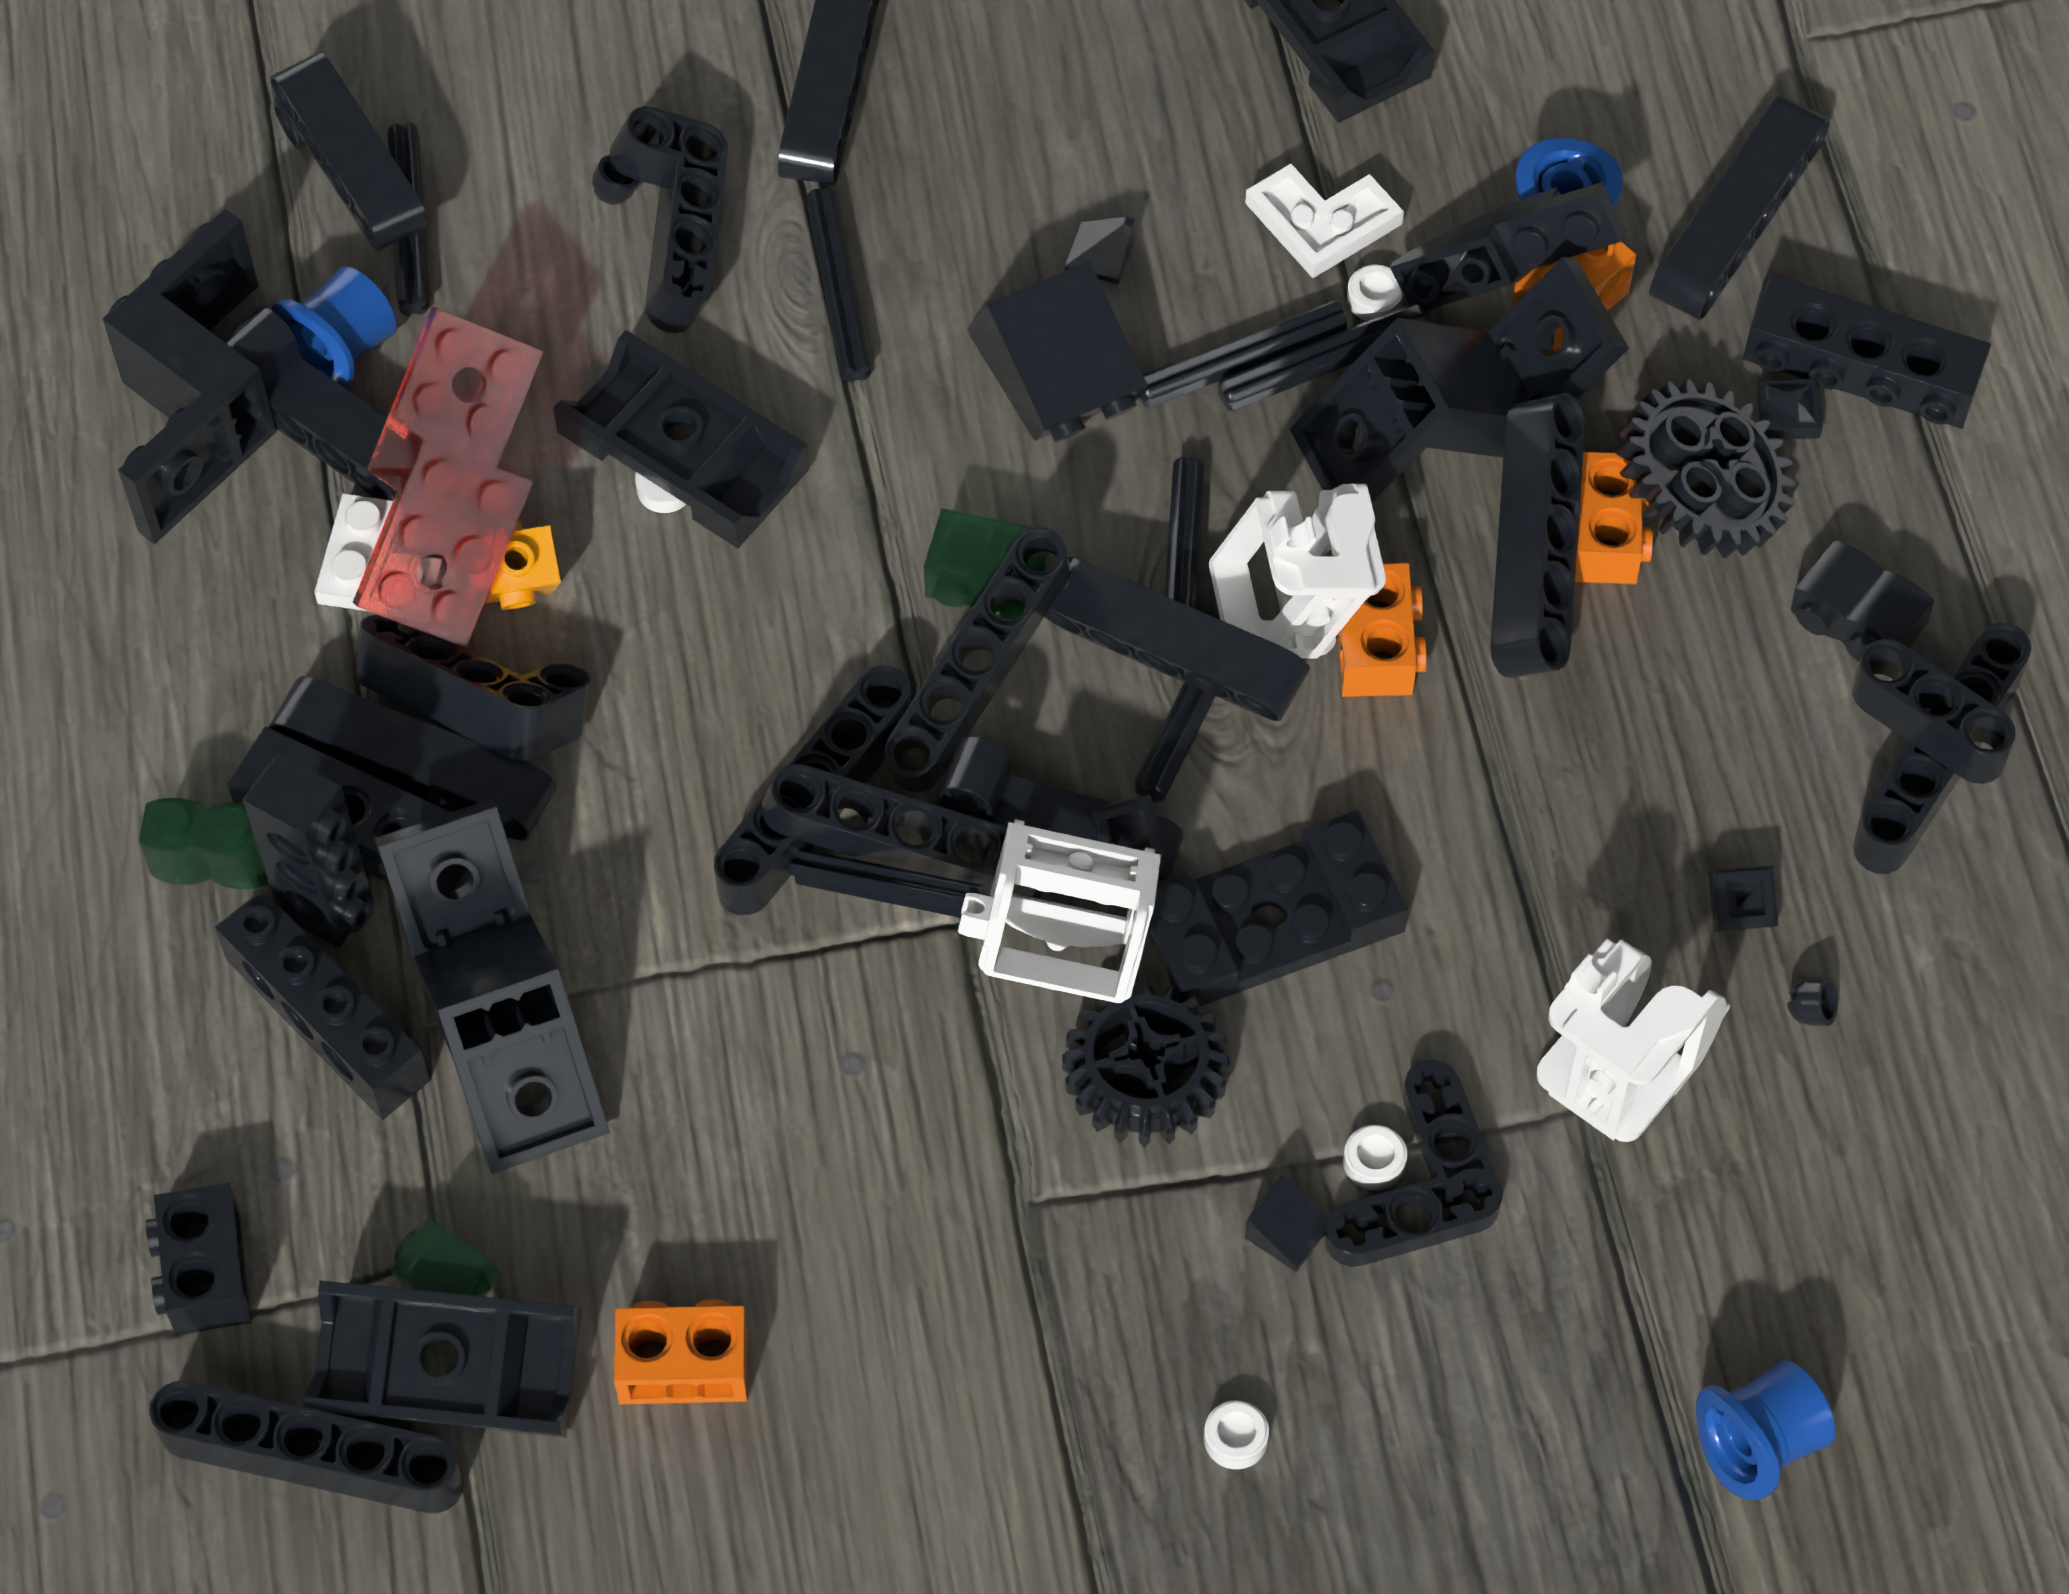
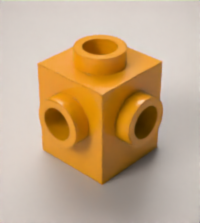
(536, 571)

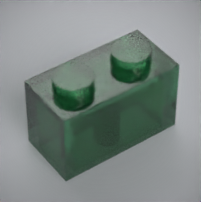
(967, 555)

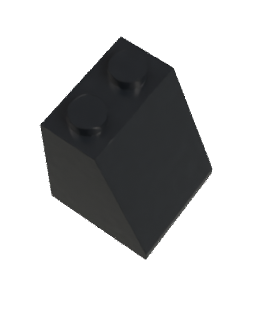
(1059, 353)

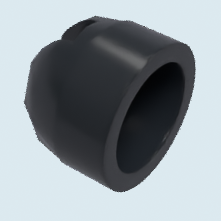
(610, 184)
(1815, 1001)

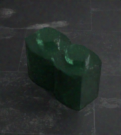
(198, 844)

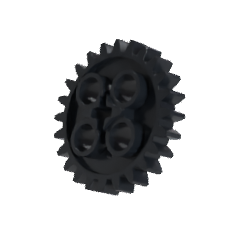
(1706, 468)

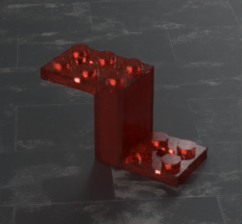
(448, 478)

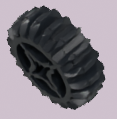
(1188, 1045)

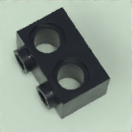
(211, 1256)

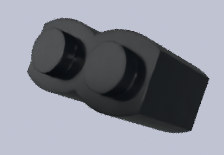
(1859, 601)

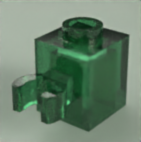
(442, 1263)

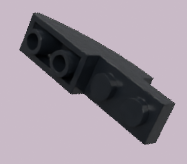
(1507, 241)

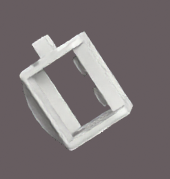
(1312, 589)
(1071, 868)
(1620, 1073)

